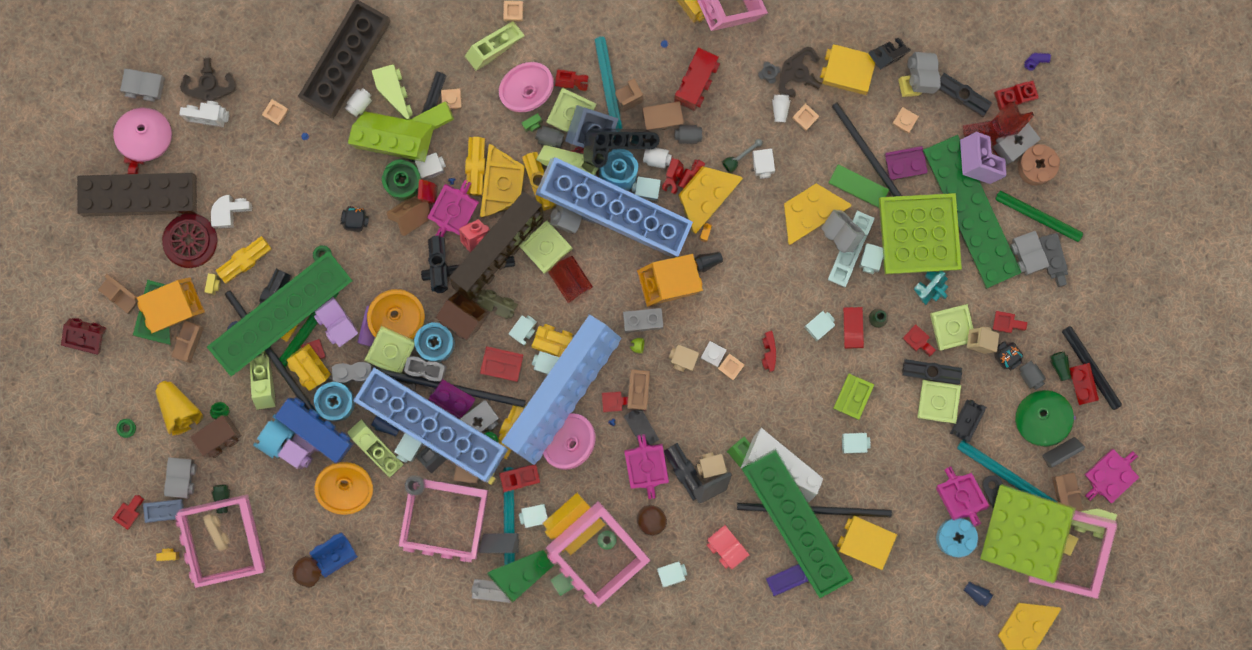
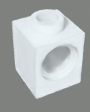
(763, 163)
(431, 167)

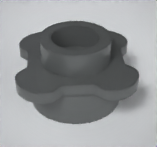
(770, 77)

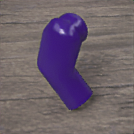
(1036, 58)

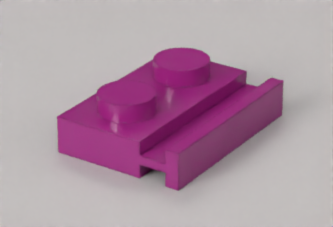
(906, 163)
(451, 399)

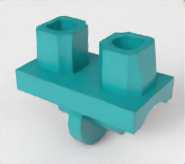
(935, 288)

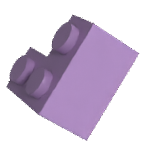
(979, 161)
(338, 324)
(297, 452)

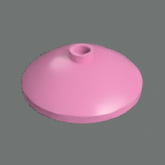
(526, 87)
(144, 144)
(575, 430)

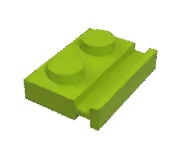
(853, 396)

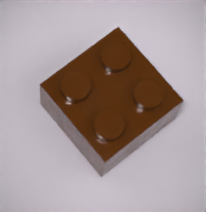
(462, 316)
(216, 437)

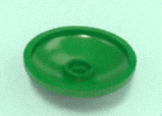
(1048, 429)

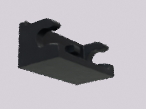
(888, 54)
(968, 420)

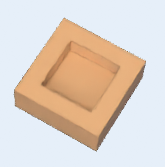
(513, 10)
(452, 97)
(275, 112)
(805, 117)
(905, 120)
(731, 367)

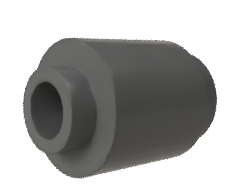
(688, 134)
(549, 137)
(1032, 375)
(409, 485)

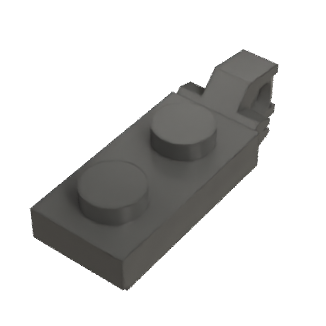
(1054, 254)

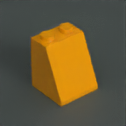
(670, 280)
(170, 304)

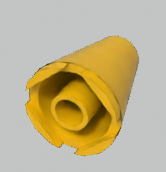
(176, 409)

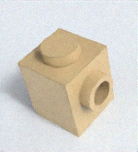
(983, 340)
(683, 358)
(711, 465)

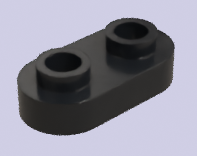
(991, 493)

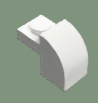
(223, 211)

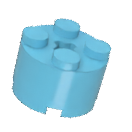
(620, 169)
(430, 332)
(331, 391)
(273, 438)
(967, 542)

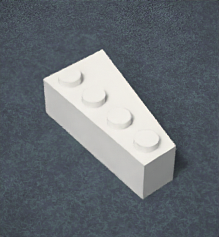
(805, 477)

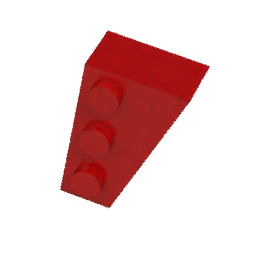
(697, 79)

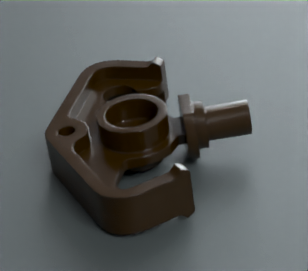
(795, 70)
(208, 85)

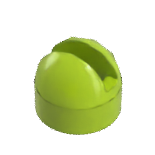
(638, 345)

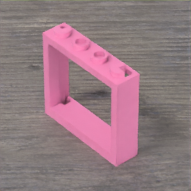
(713, 10)
(1110, 528)
(573, 532)
(252, 536)
(445, 552)

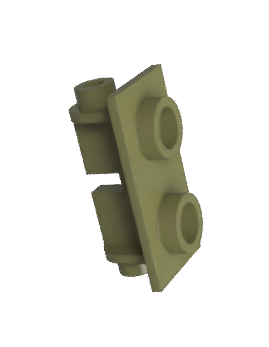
(505, 305)

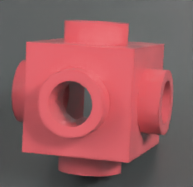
(472, 234)

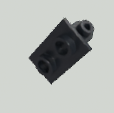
(640, 425)

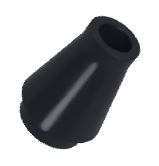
(707, 261)

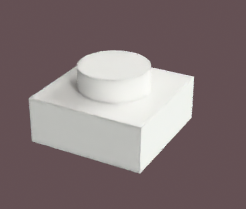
(713, 354)

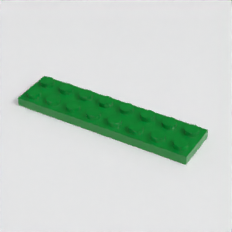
(975, 215)
(279, 313)
(797, 523)

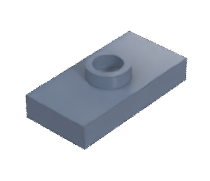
(162, 510)

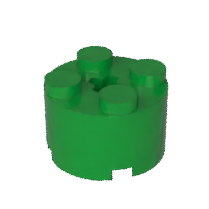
(391, 179)

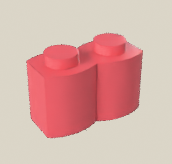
(727, 547)

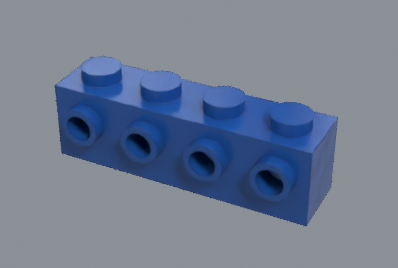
(314, 430)

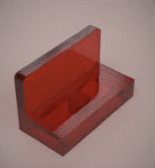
(1010, 121)
(570, 278)

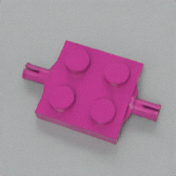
(453, 209)
(646, 466)
(1111, 476)
(962, 496)

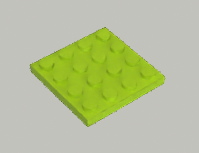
(920, 233)
(1027, 533)

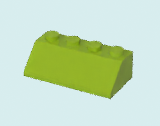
(391, 136)

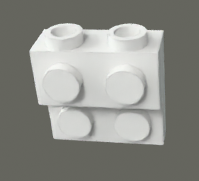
(209, 113)

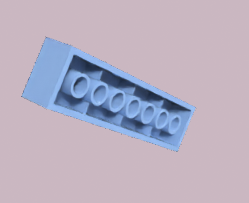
(614, 207)
(562, 389)
(431, 425)

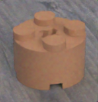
(1028, 162)

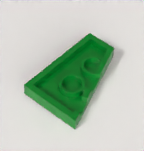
(141, 330)
(521, 574)

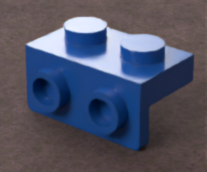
(333, 554)

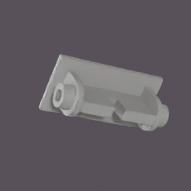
(488, 591)

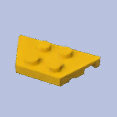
(502, 182)
(705, 194)
(810, 211)
(1027, 626)

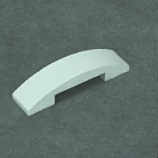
(845, 261)

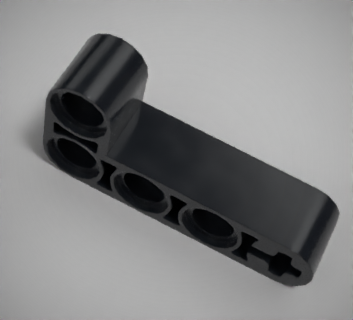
(622, 141)

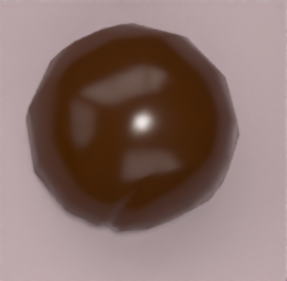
(651, 520)
(306, 572)

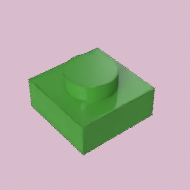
(532, 123)

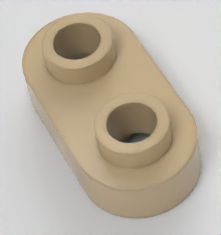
(213, 525)

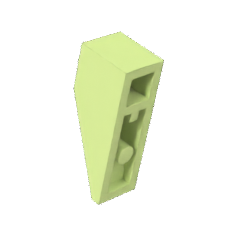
(493, 45)

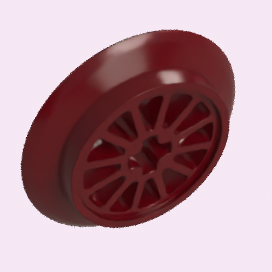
(208, 248)

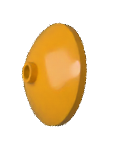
(409, 314)
(343, 497)

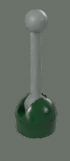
(731, 163)

